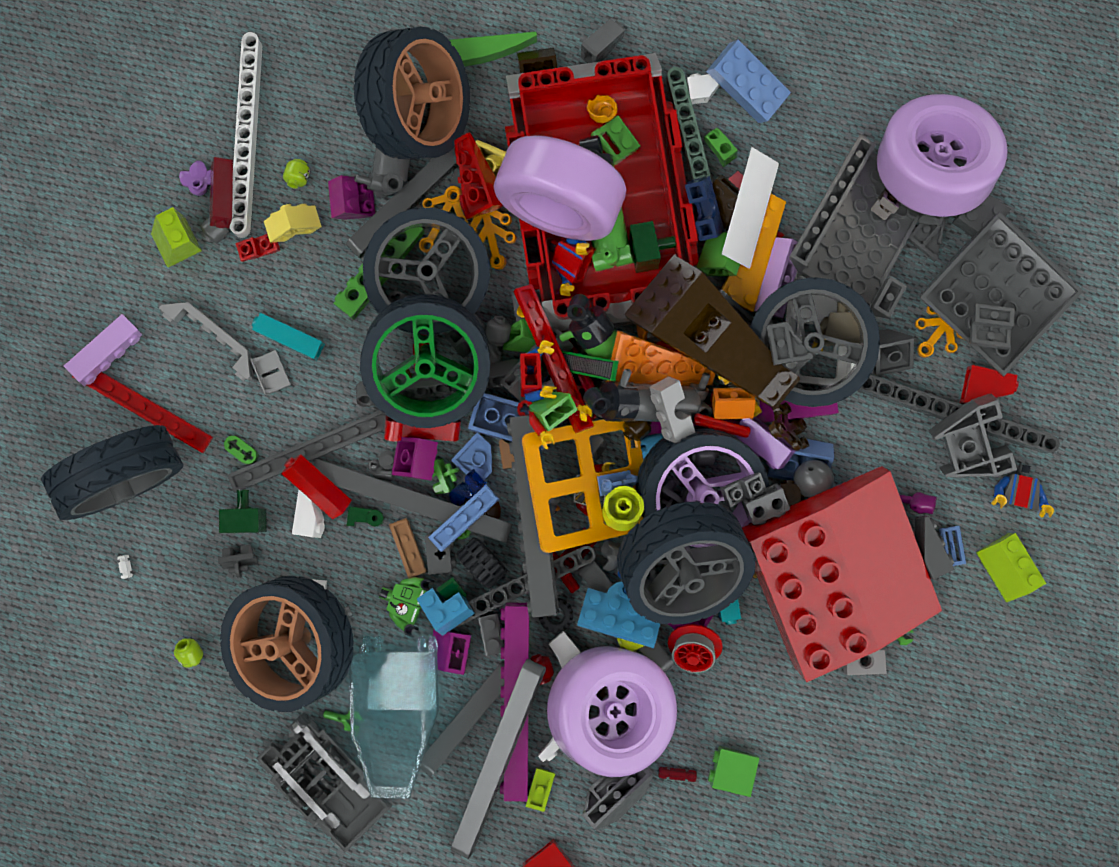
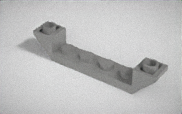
(178, 311)

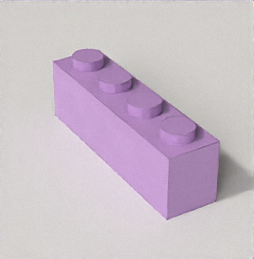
(778, 272)
(103, 350)

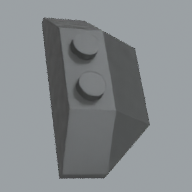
(613, 796)

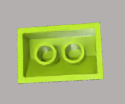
(1011, 567)

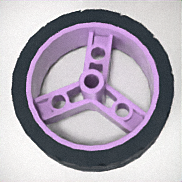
(673, 456)

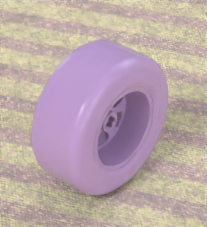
(950, 130)
(560, 188)
(647, 729)

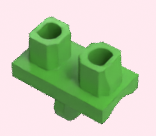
(446, 477)

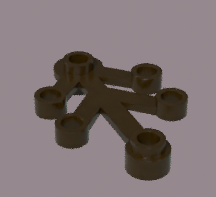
(788, 430)

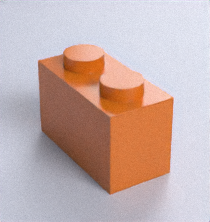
(732, 403)

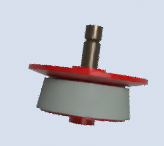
(694, 647)

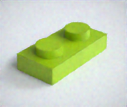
(540, 789)

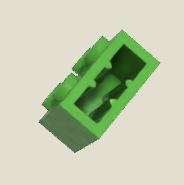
(713, 262)
(733, 771)

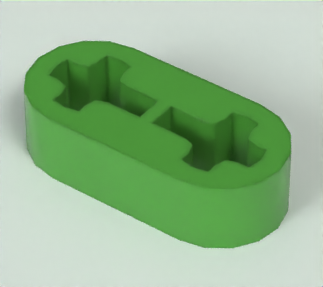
(238, 453)

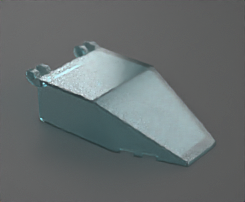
(393, 713)

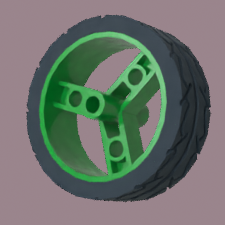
(385, 388)

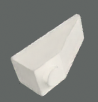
(307, 518)

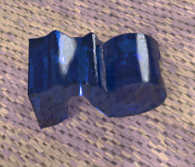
(466, 490)

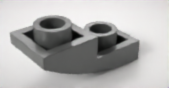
(744, 488)

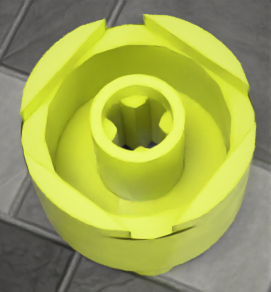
(633, 505)

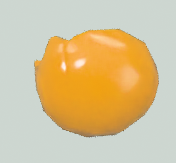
(602, 109)

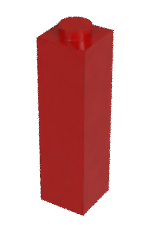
(316, 486)

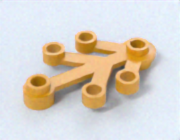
(449, 203)
(489, 230)
(942, 327)

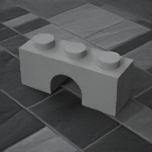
(665, 396)

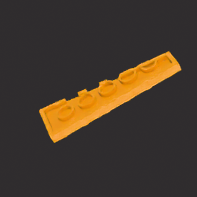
(747, 283)

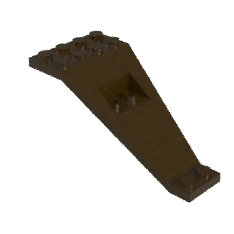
(681, 310)

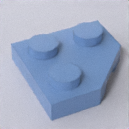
(475, 455)

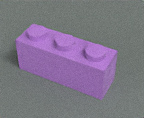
(763, 444)

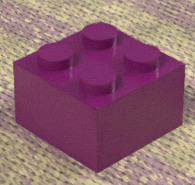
(415, 458)

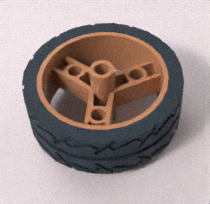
(393, 97)
(246, 652)

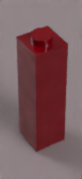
(221, 192)

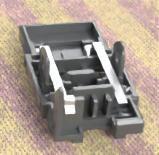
(349, 807)

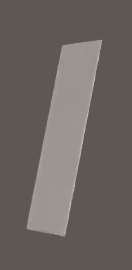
(750, 208)

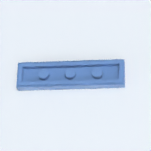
(463, 518)

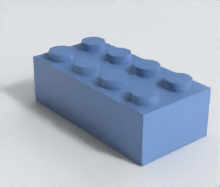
(748, 81)
(492, 415)

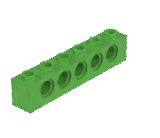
(402, 248)

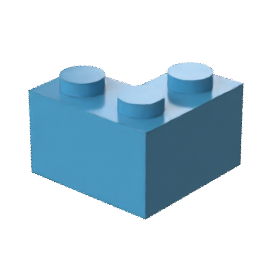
(445, 614)

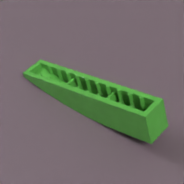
(489, 48)

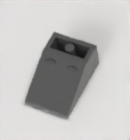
(932, 548)

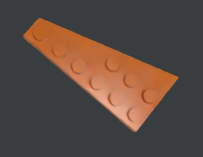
(654, 362)

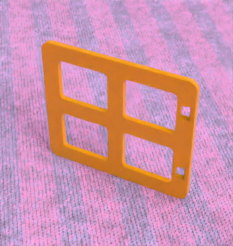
(585, 483)

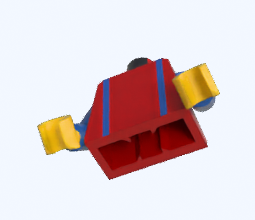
(571, 261)
(531, 374)

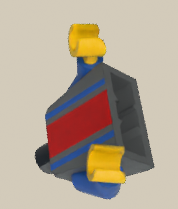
(1022, 492)

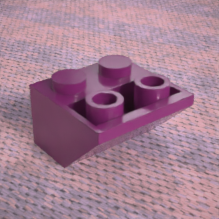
(350, 199)
(453, 651)

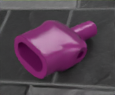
(920, 502)

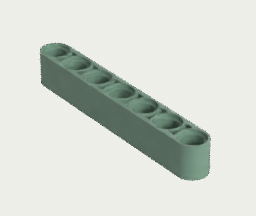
(687, 122)

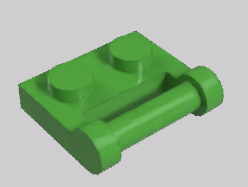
(620, 136)

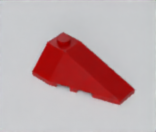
(475, 179)

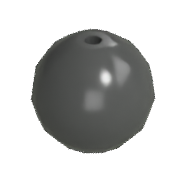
(813, 478)

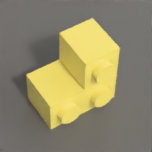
(292, 221)

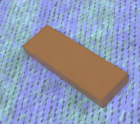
(408, 548)

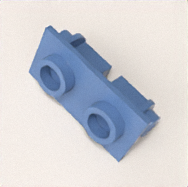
(610, 481)

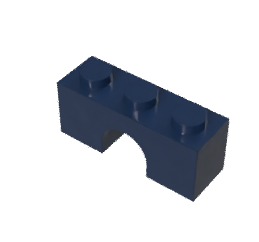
(702, 195)

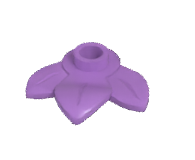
(196, 175)

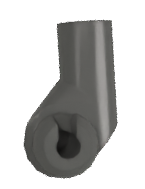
(379, 472)

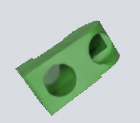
(721, 146)

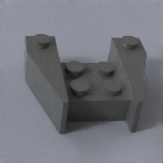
(968, 441)

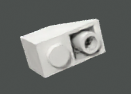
(701, 87)

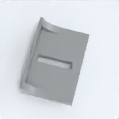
(266, 364)

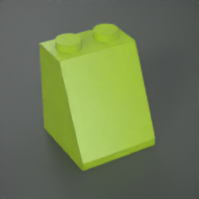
(174, 237)

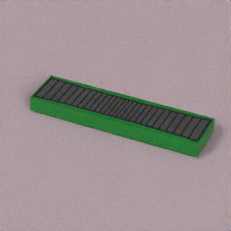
(591, 366)

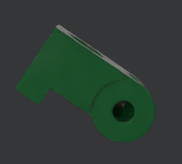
(372, 517)

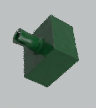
(647, 246)
(242, 518)

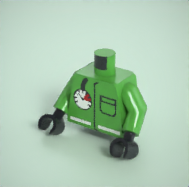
(403, 602)

